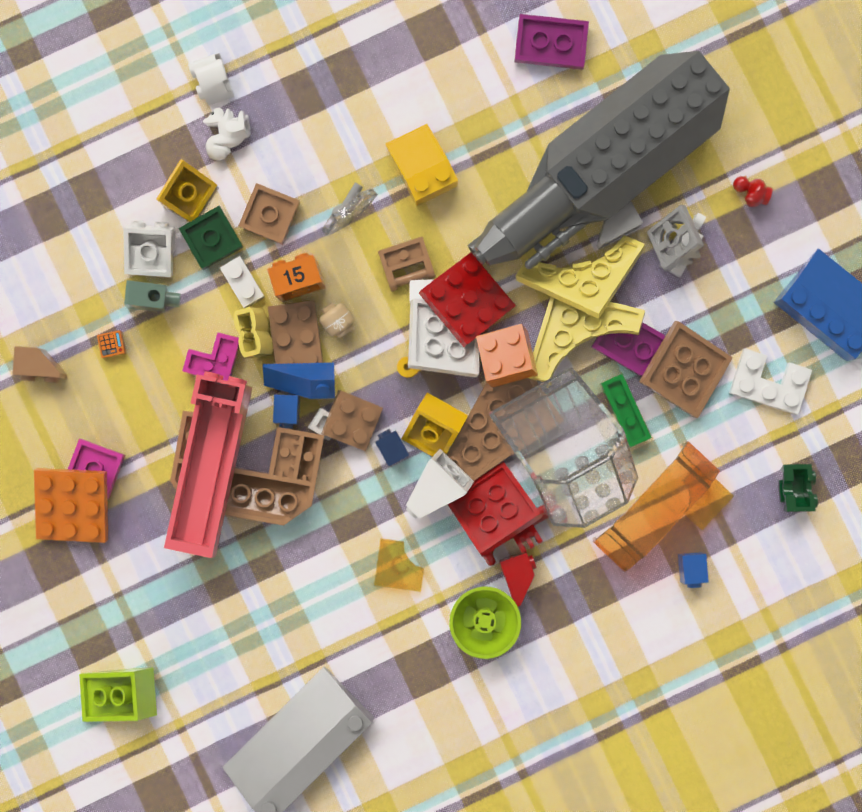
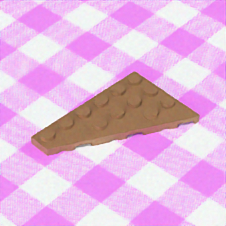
(478, 442)

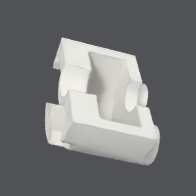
(212, 79)

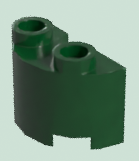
(797, 488)

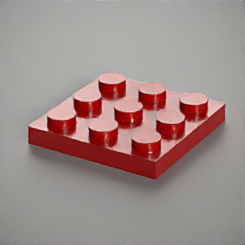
(467, 299)
(494, 509)

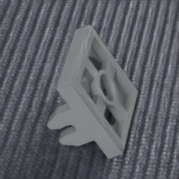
(683, 257)

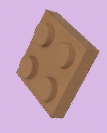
(269, 213)
(352, 420)

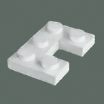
(784, 396)

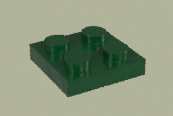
(211, 237)

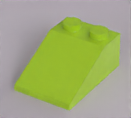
(118, 695)

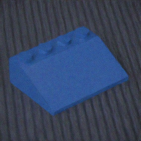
(826, 304)

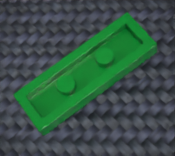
(625, 410)

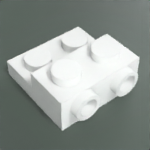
(149, 249)

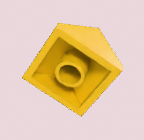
(186, 191)

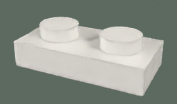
(242, 282)

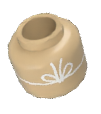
(336, 319)

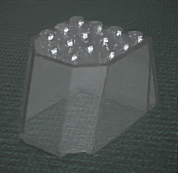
(568, 450)

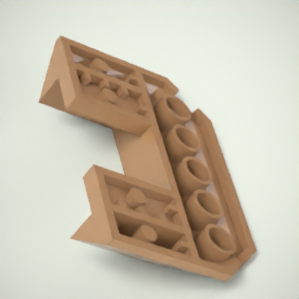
(273, 495)

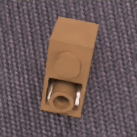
(36, 362)

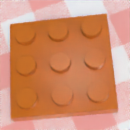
(71, 505)

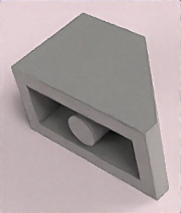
(618, 225)

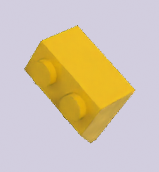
(434, 425)

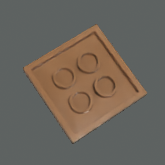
(686, 369)

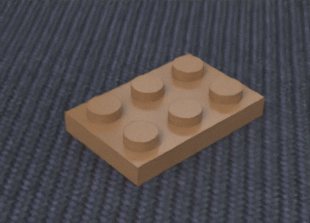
(295, 333)

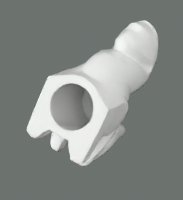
(231, 132)

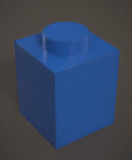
(286, 410)
(693, 569)

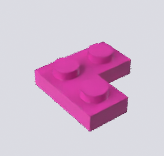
(219, 362)

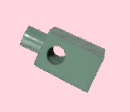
(139, 294)

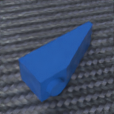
(302, 379)

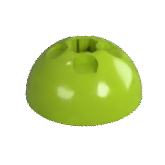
(492, 633)

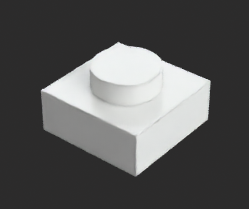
(319, 421)

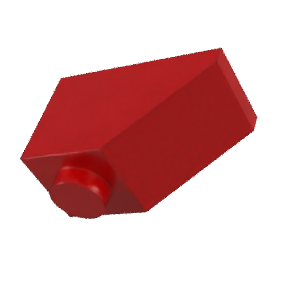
(518, 574)

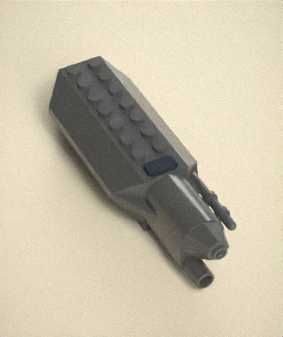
(610, 157)

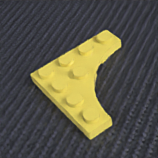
(586, 284)
(569, 327)

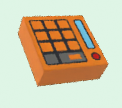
(111, 344)

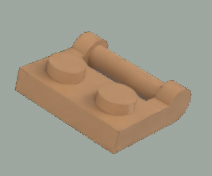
(404, 256)

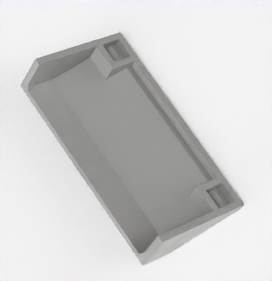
(298, 743)

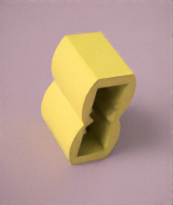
(253, 337)

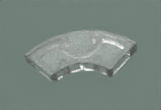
(349, 212)

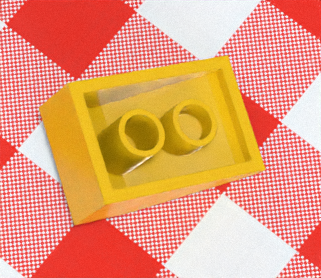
(422, 164)

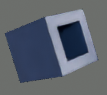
(391, 447)

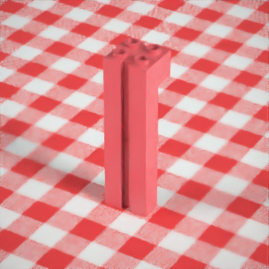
(208, 464)

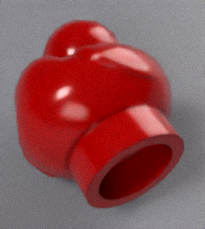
(756, 190)

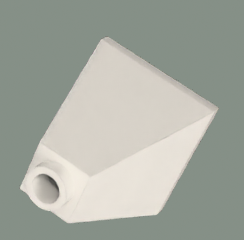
(438, 486)

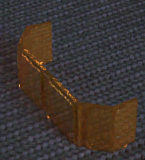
(658, 508)

